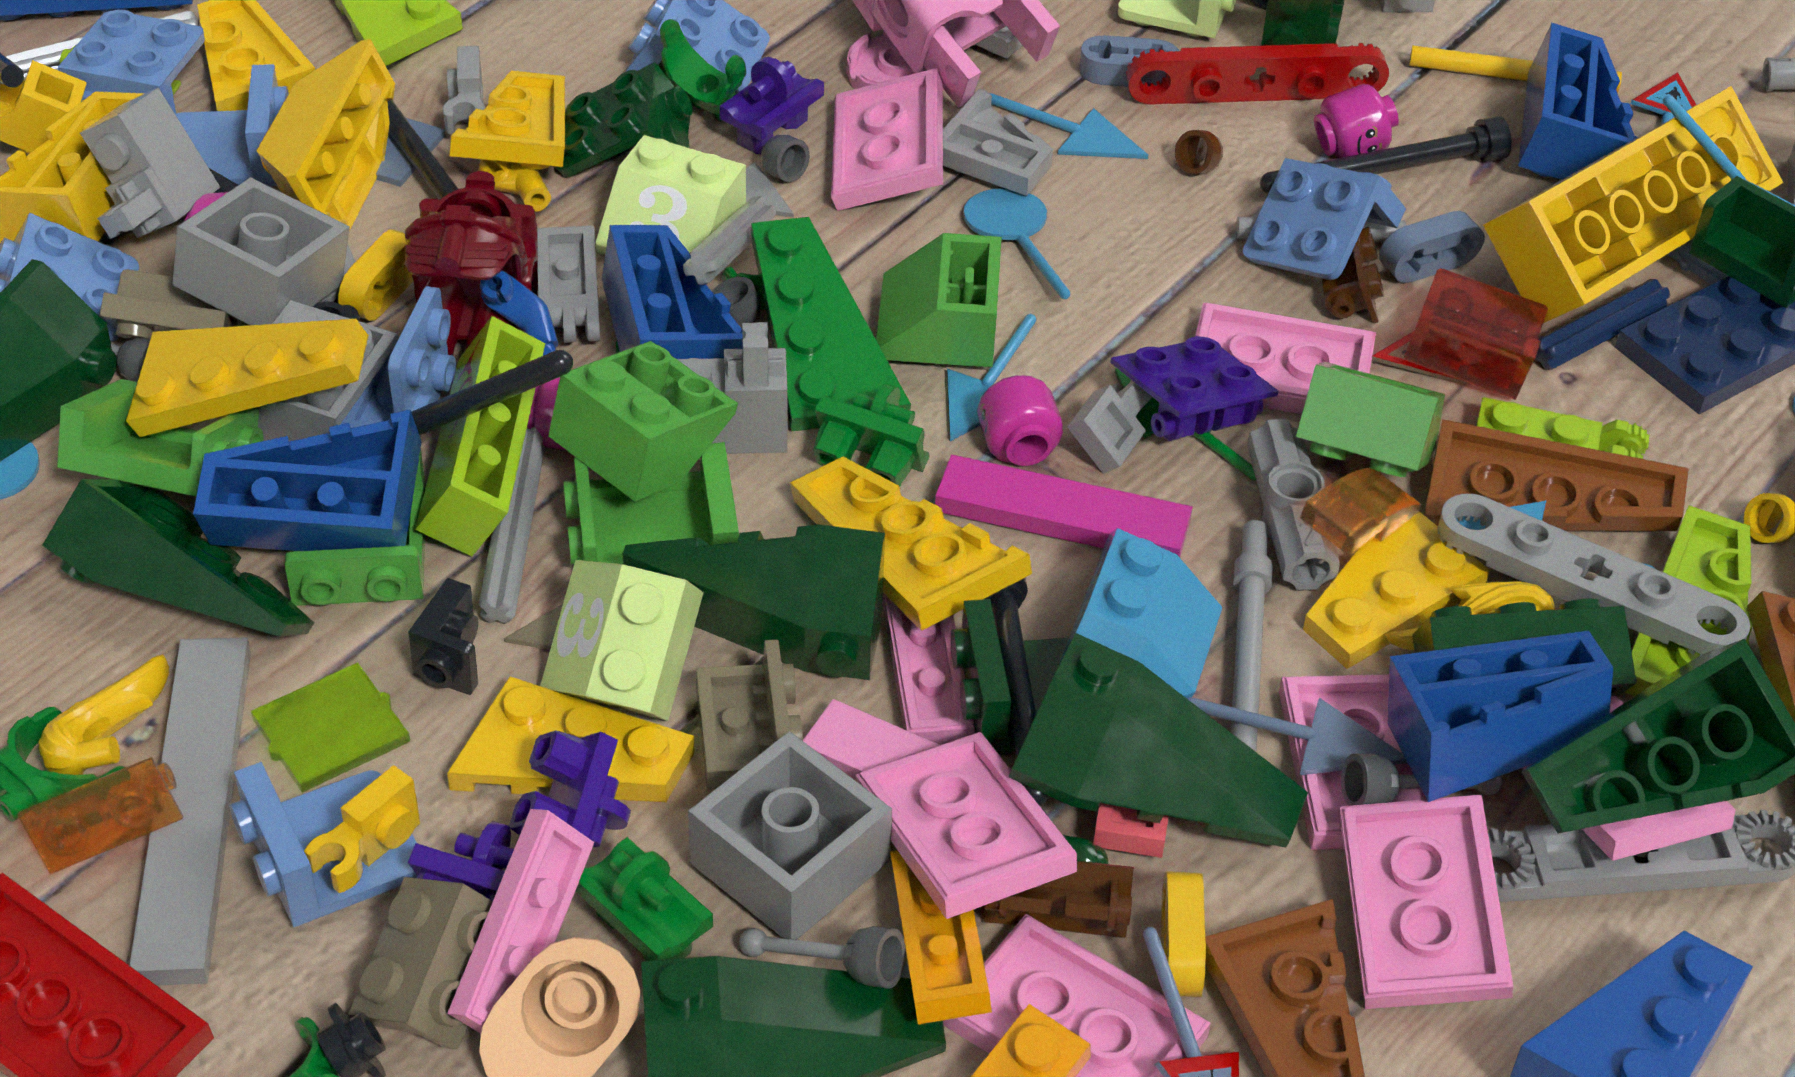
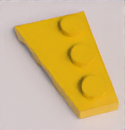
(243, 36)
(519, 123)
(1389, 590)
(645, 760)

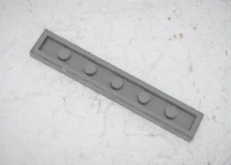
(188, 856)

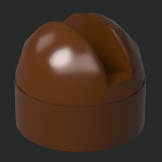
(1193, 147)

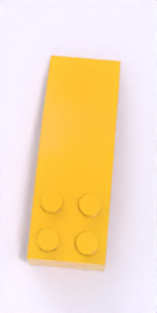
(1625, 207)

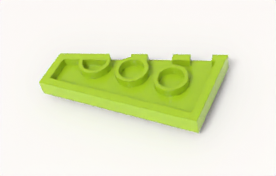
(400, 25)
(1712, 556)

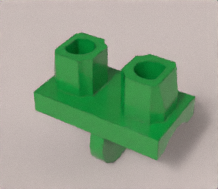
(873, 427)
(644, 902)

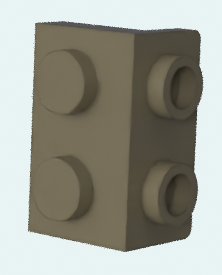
(153, 304)
(744, 712)
(422, 959)

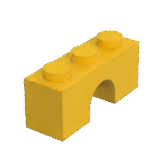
(36, 105)

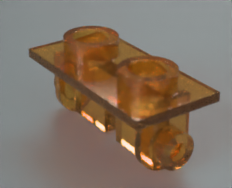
(102, 814)

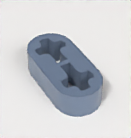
(1106, 58)
(1431, 244)

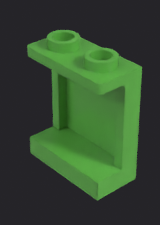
(103, 444)
(609, 519)
(362, 573)

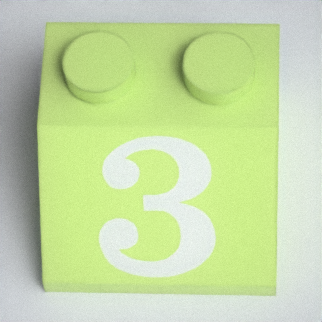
(673, 188)
(622, 637)

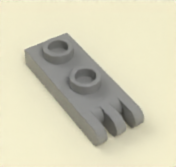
(569, 279)

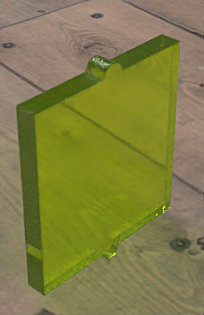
(330, 727)

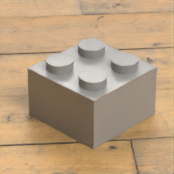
(259, 253)
(790, 836)

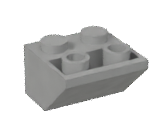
(317, 411)

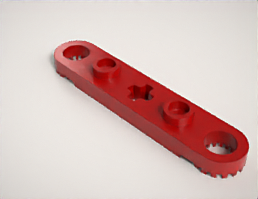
(1224, 73)

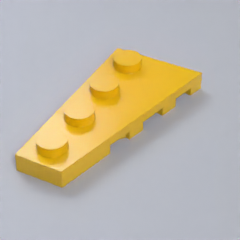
(238, 368)
(927, 558)

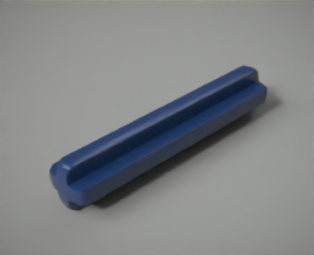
(1600, 324)

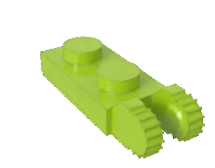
(1613, 437)

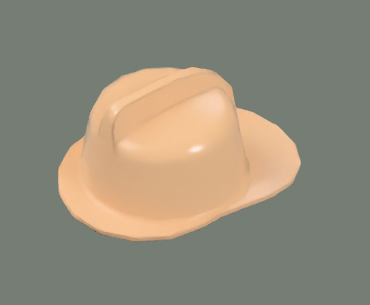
(562, 1013)

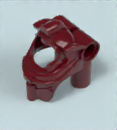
(471, 240)

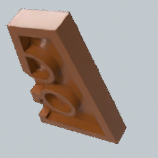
(1289, 992)

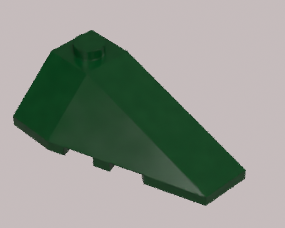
(48, 354)
(155, 549)
(805, 590)
(1138, 744)
(1678, 745)
(777, 1021)

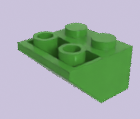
(942, 302)
(639, 418)
(1372, 418)

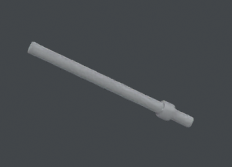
(1252, 581)

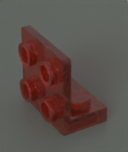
(1477, 333)

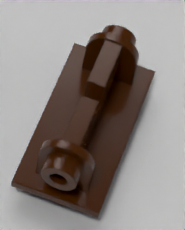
(1358, 283)
(1086, 901)

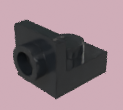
(444, 639)

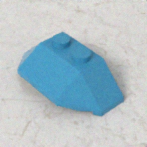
(1149, 610)

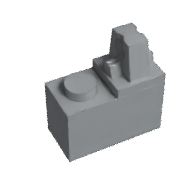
(150, 165)
(758, 384)

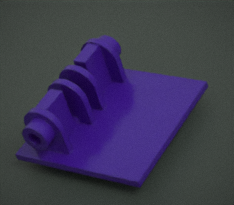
(1196, 386)

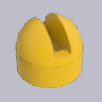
(1765, 512)

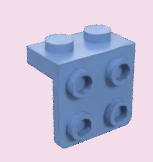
(711, 29)
(133, 54)
(231, 137)
(1317, 217)
(76, 259)
(414, 370)
(286, 829)

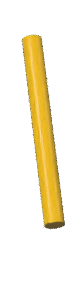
(1473, 63)

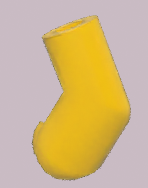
(518, 180)

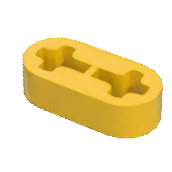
(377, 277)
(1184, 930)

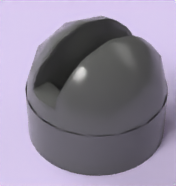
(785, 157)
(743, 299)

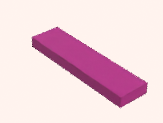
(1057, 505)

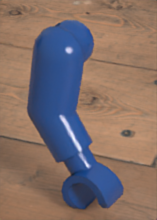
(520, 307)

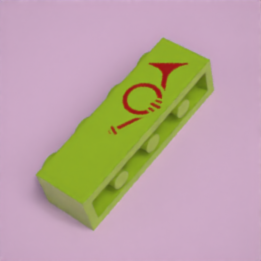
(481, 452)

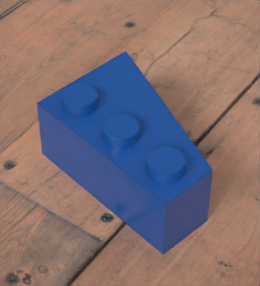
(1571, 105)
(656, 300)
(313, 491)
(1493, 706)
(1647, 1020)

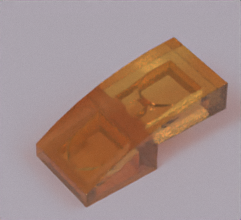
(1358, 509)

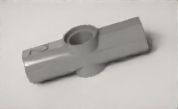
(1285, 485)

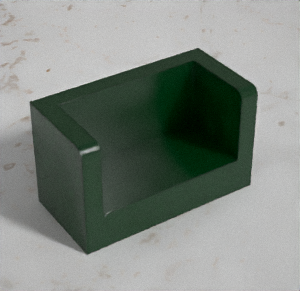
(1749, 239)

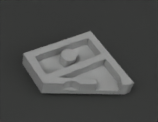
(994, 147)

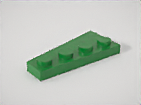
(815, 321)

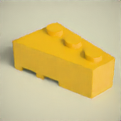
(61, 175)

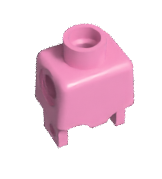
(938, 32)

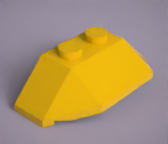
(332, 133)

